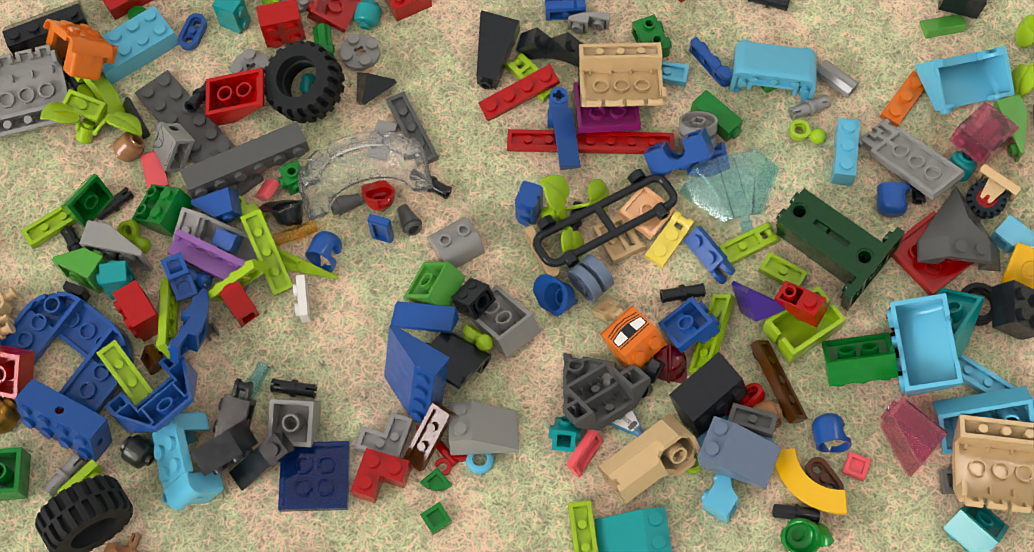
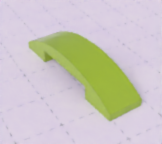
(104, 92)

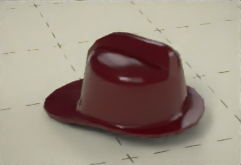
(675, 364)

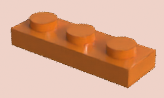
(903, 100)

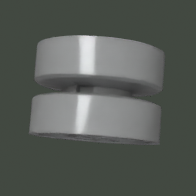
(697, 120)

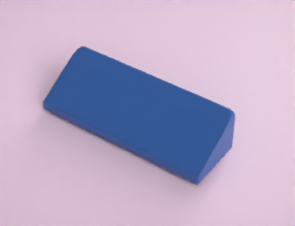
(565, 138)
(425, 317)

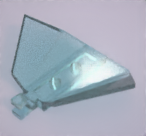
(732, 186)

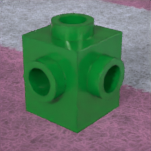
(289, 177)

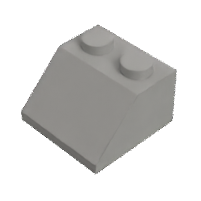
(296, 419)

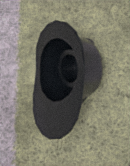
(285, 211)

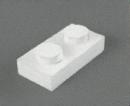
(300, 291)

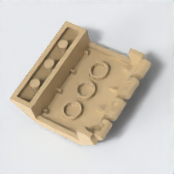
(621, 75)
(994, 463)

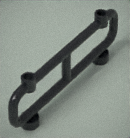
(638, 181)

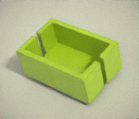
(799, 337)

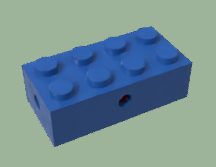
(63, 420)

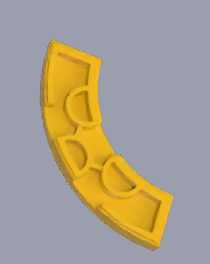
(805, 489)

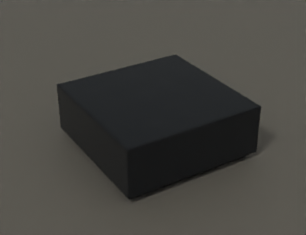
(76, 290)

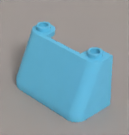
(774, 67)
(967, 79)

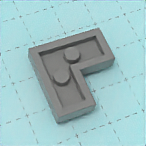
(389, 442)

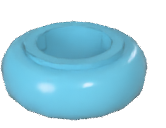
(480, 469)

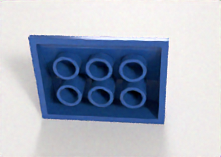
(414, 372)

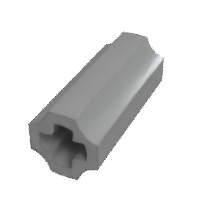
(836, 78)

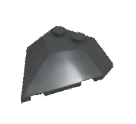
(957, 235)
(600, 391)

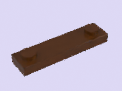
(778, 381)

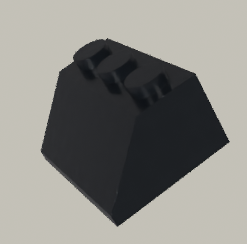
(708, 394)

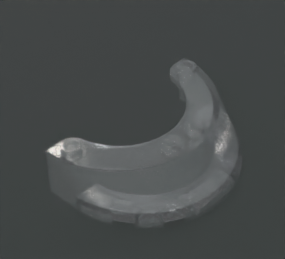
(360, 160)

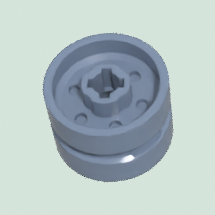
(590, 278)

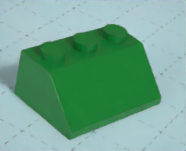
(860, 359)

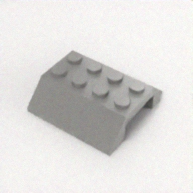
(28, 87)

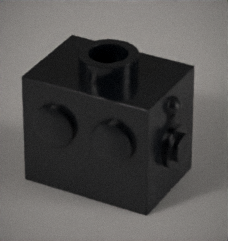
(473, 298)

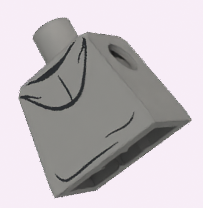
(172, 145)

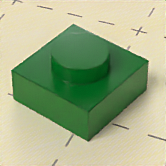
(436, 518)

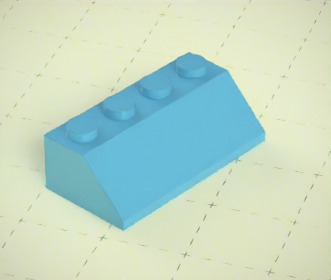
(1004, 404)

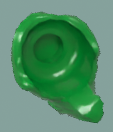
(805, 535)

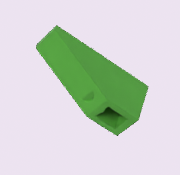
(1015, 110)

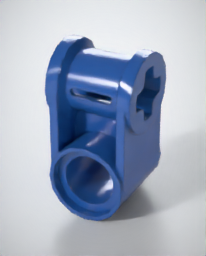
(556, 93)

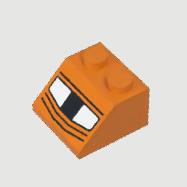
(633, 338)

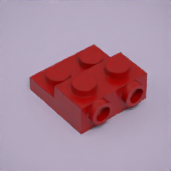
(332, 12)

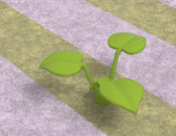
(1024, 75)
(86, 129)
(556, 192)

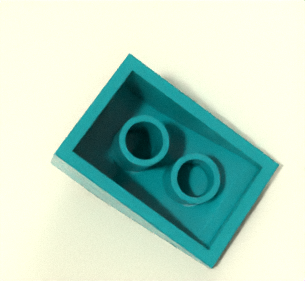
(963, 316)
(634, 531)

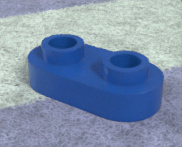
(193, 33)

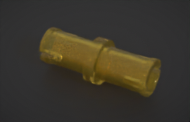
(295, 232)

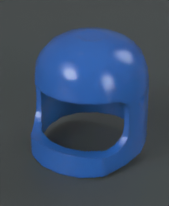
(892, 199)
(322, 245)
(829, 428)

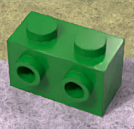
(651, 31)

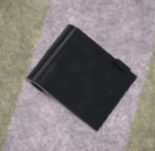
(464, 358)

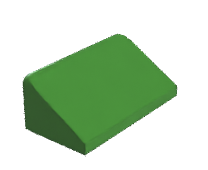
(943, 26)

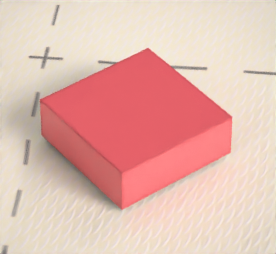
(267, 189)
(856, 466)

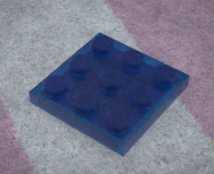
(315, 478)

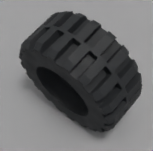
(287, 65)
(84, 515)

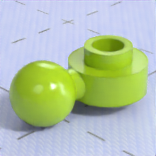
(817, 135)
(140, 242)
(483, 341)

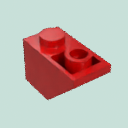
(238, 303)
(802, 303)

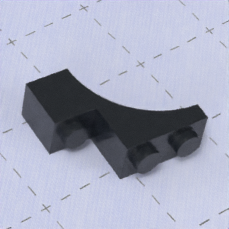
(538, 45)

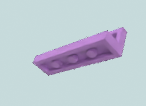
(205, 256)

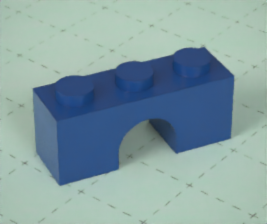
(664, 160)

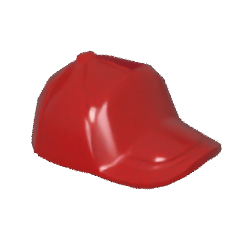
(378, 195)

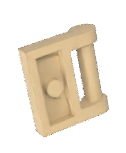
(617, 248)

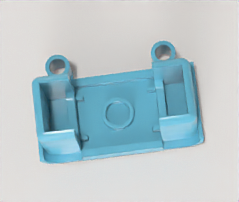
(175, 465)

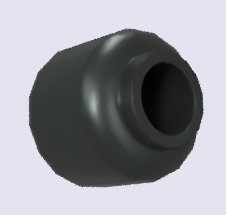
(137, 451)

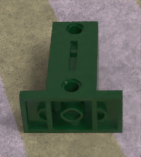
(836, 243)

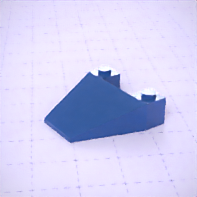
(161, 404)

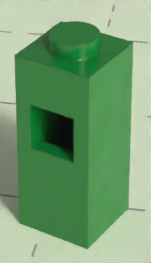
(728, 122)

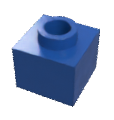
(227, 240)

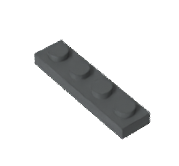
(410, 123)

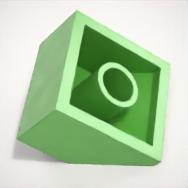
(81, 267)
(435, 284)

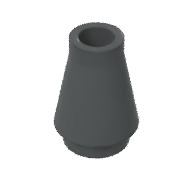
(345, 203)
(409, 221)

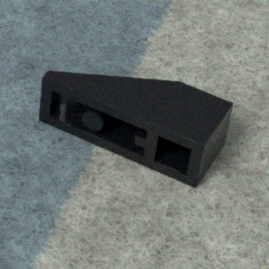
(262, 460)

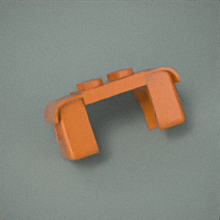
(82, 48)

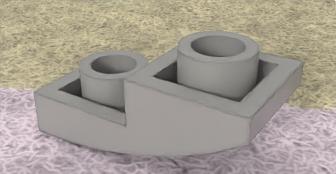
(580, 22)

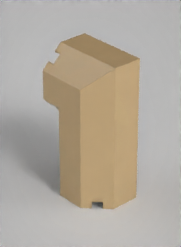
(653, 454)

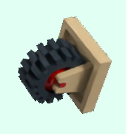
(990, 192)

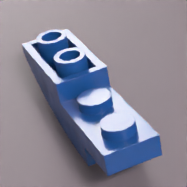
(194, 327)

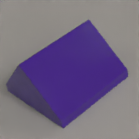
(755, 304)

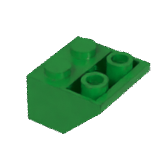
(162, 208)

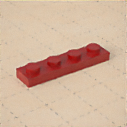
(519, 92)

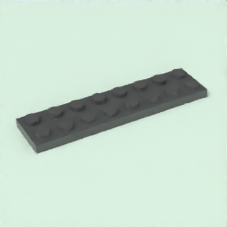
(166, 102)

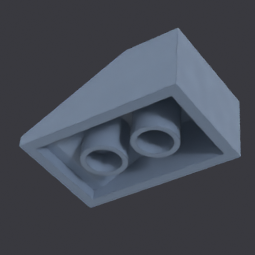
(738, 453)

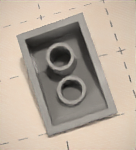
(113, 245)
(507, 323)
(482, 429)

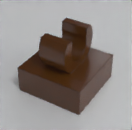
(150, 359)

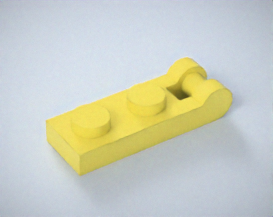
(669, 239)

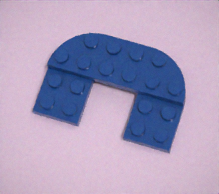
(83, 330)

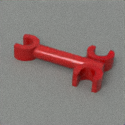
(449, 460)

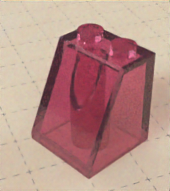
(984, 134)
(910, 434)

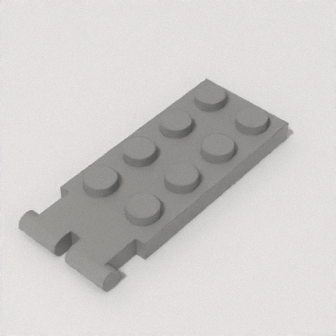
(911, 159)

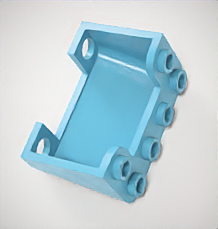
(924, 345)

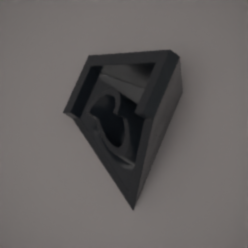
(371, 86)

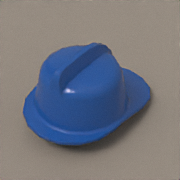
(553, 294)

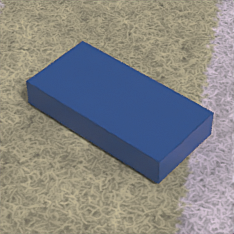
(380, 228)

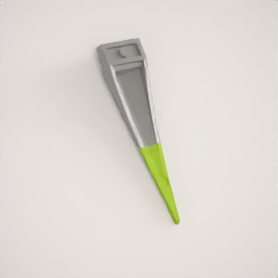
(205, 226)

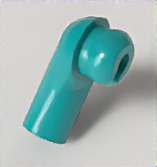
(306, 82)

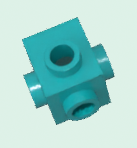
(564, 434)

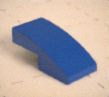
(179, 277)

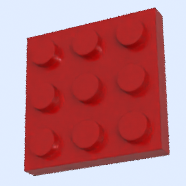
(927, 276)

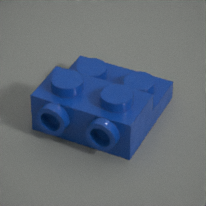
(690, 324)

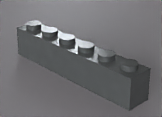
(245, 160)

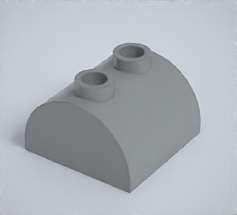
(457, 243)

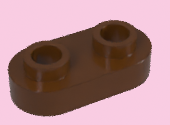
(827, 475)

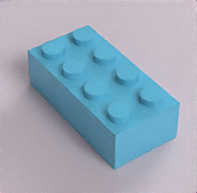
(138, 43)

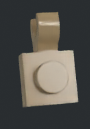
(608, 310)

